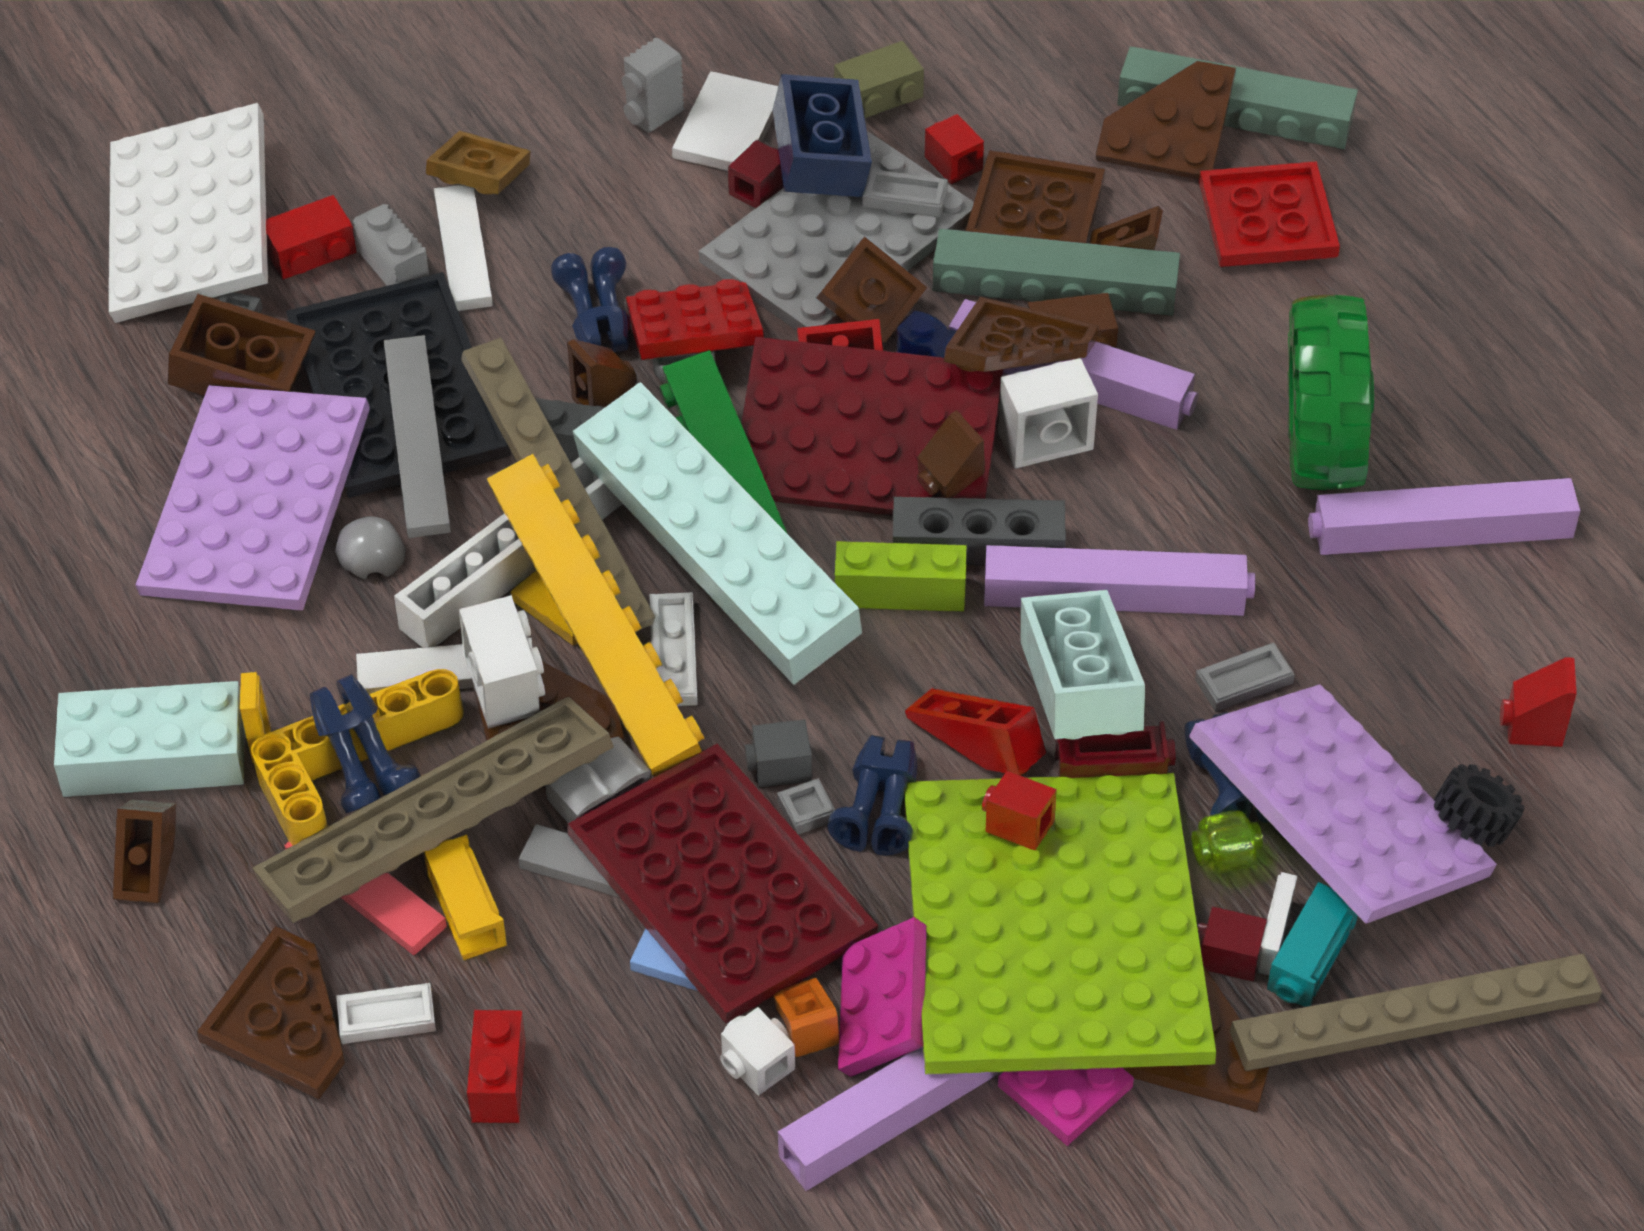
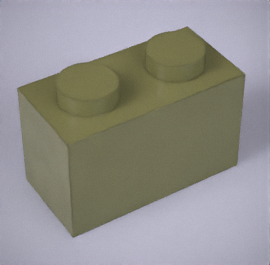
(885, 77)

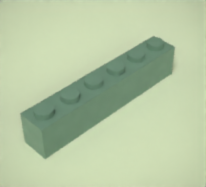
(1258, 99)
(1054, 270)

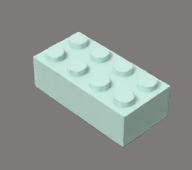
(1082, 664)
(149, 739)

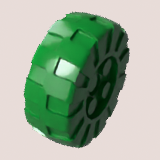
(1329, 392)

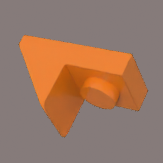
(808, 1016)

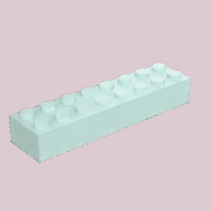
(718, 533)

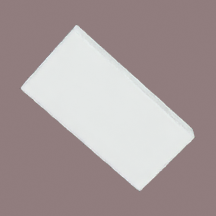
(1276, 921)
(385, 1013)

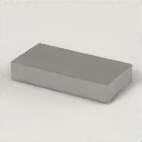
(905, 193)
(1244, 677)

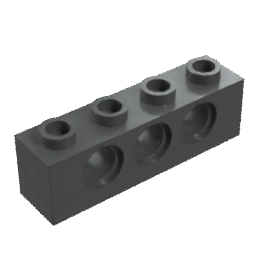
(979, 523)

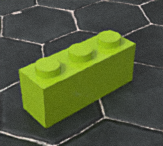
(902, 575)

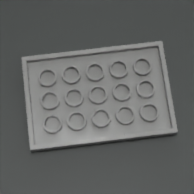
(801, 239)

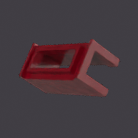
(1116, 755)

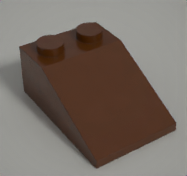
(236, 349)

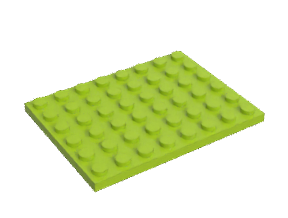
(1063, 947)

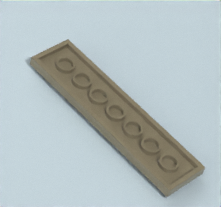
(431, 809)

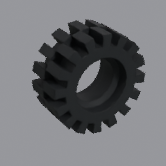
(1478, 805)

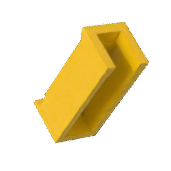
(465, 898)

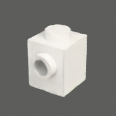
(757, 1050)

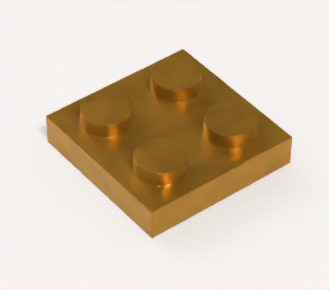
(478, 162)

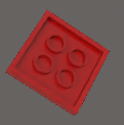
(1268, 214)
(693, 319)

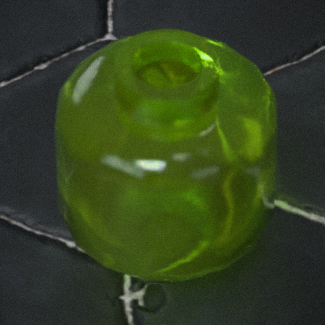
(1226, 842)

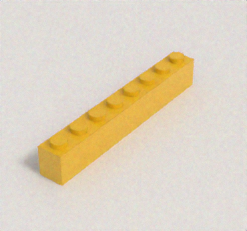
(594, 615)

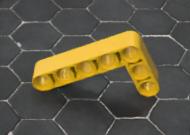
(297, 755)

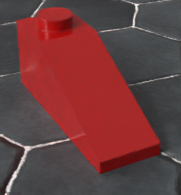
(984, 730)

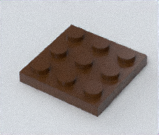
(1036, 198)

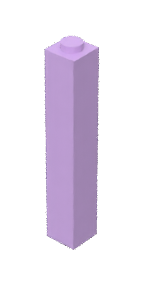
(1127, 381)
(1444, 516)
(1133, 578)
(869, 1117)

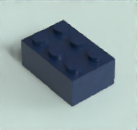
(821, 135)

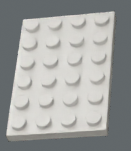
(187, 213)

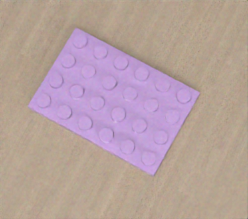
(254, 498)
(1342, 802)

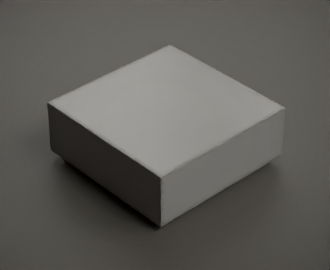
(805, 806)

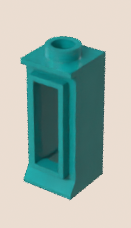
(1311, 947)

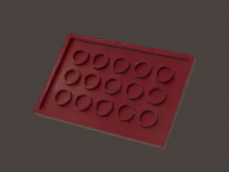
(851, 421)
(721, 882)

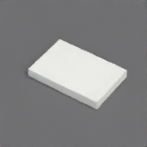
(725, 120)

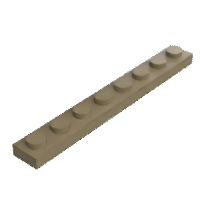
(530, 433)
(1414, 1012)

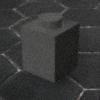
(780, 753)

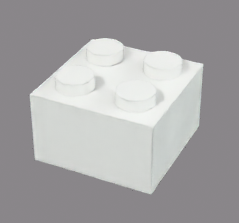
(1047, 413)
(501, 661)

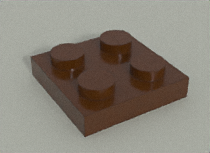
(871, 288)

